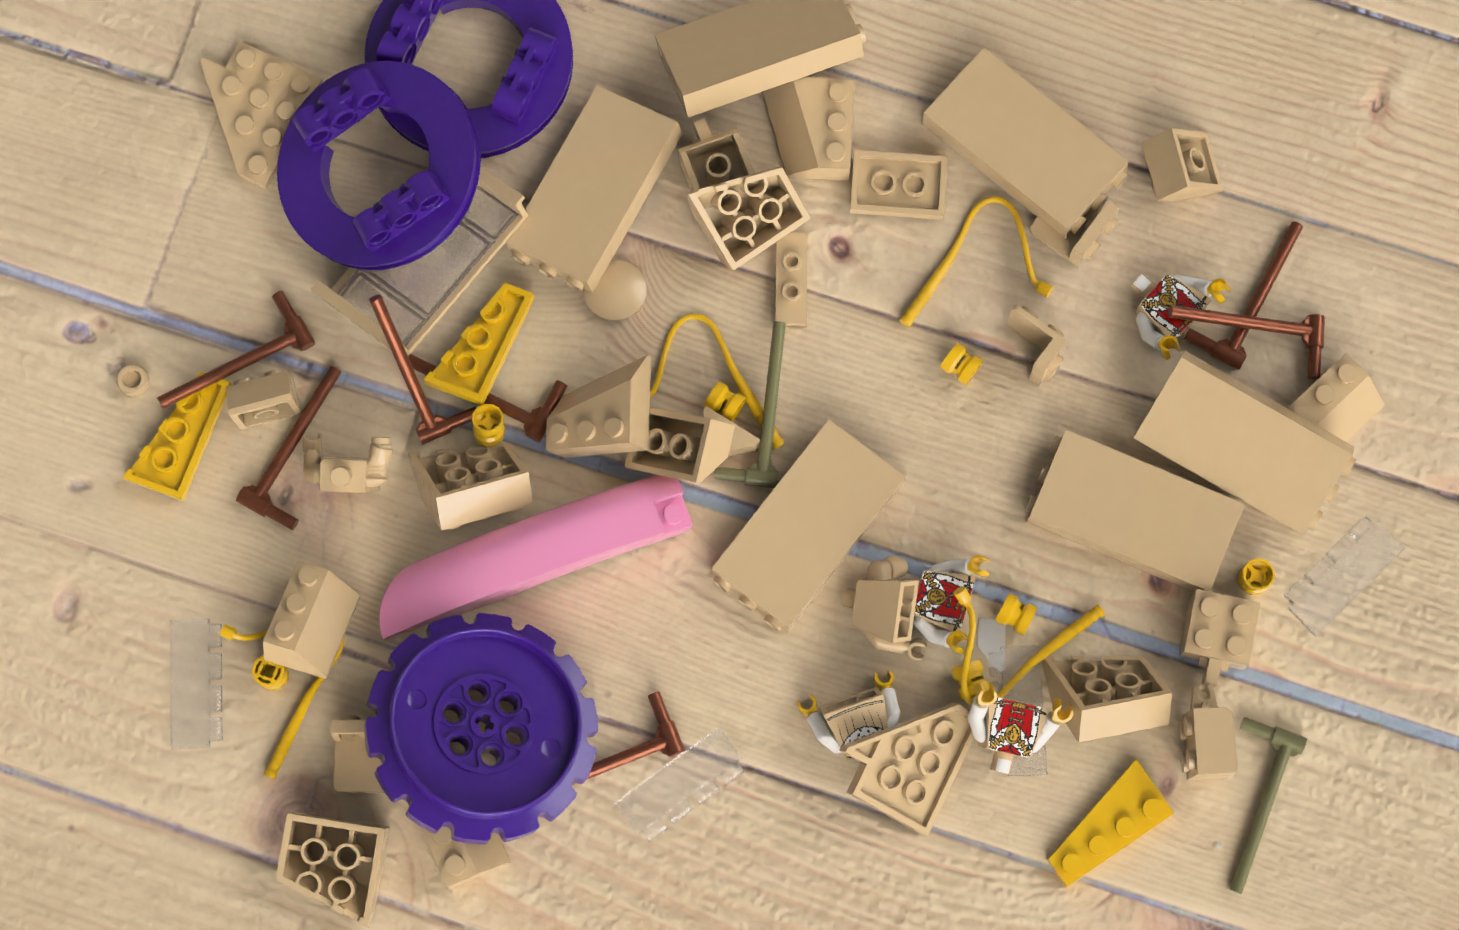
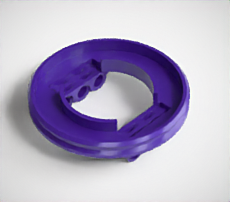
(534, 80)
(406, 220)

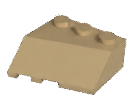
(813, 126)
(747, 214)
(604, 415)
(471, 484)
(1108, 695)
(334, 862)

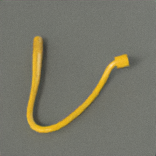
(931, 285)
(752, 402)
(1061, 639)
(292, 728)

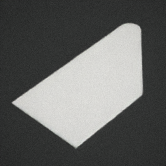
(990, 636)

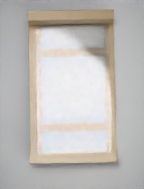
(428, 287)

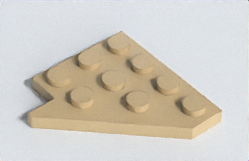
(255, 105)
(911, 765)

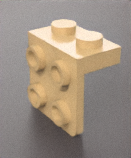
(1085, 243)
(1046, 338)
(352, 766)

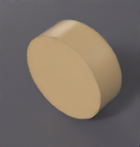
(133, 380)

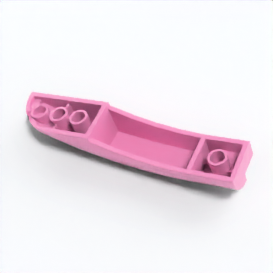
(533, 552)

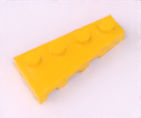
(480, 353)
(178, 447)
(1117, 820)

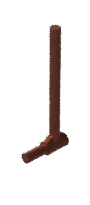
(1310, 329)
(295, 334)
(1231, 350)
(533, 422)
(431, 426)
(257, 497)
(666, 740)

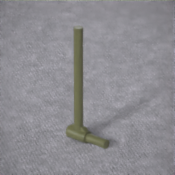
(763, 473)
(1286, 745)

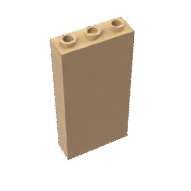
(756, 49)
(1026, 143)
(594, 189)
(1245, 443)
(1134, 512)
(807, 526)

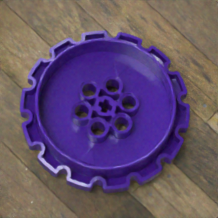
(460, 788)

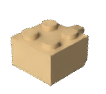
(713, 157)
(1219, 632)
(1207, 738)

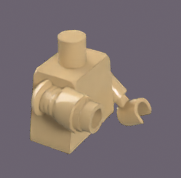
(347, 473)
(886, 606)

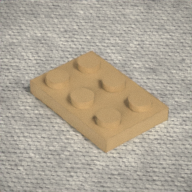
(898, 184)

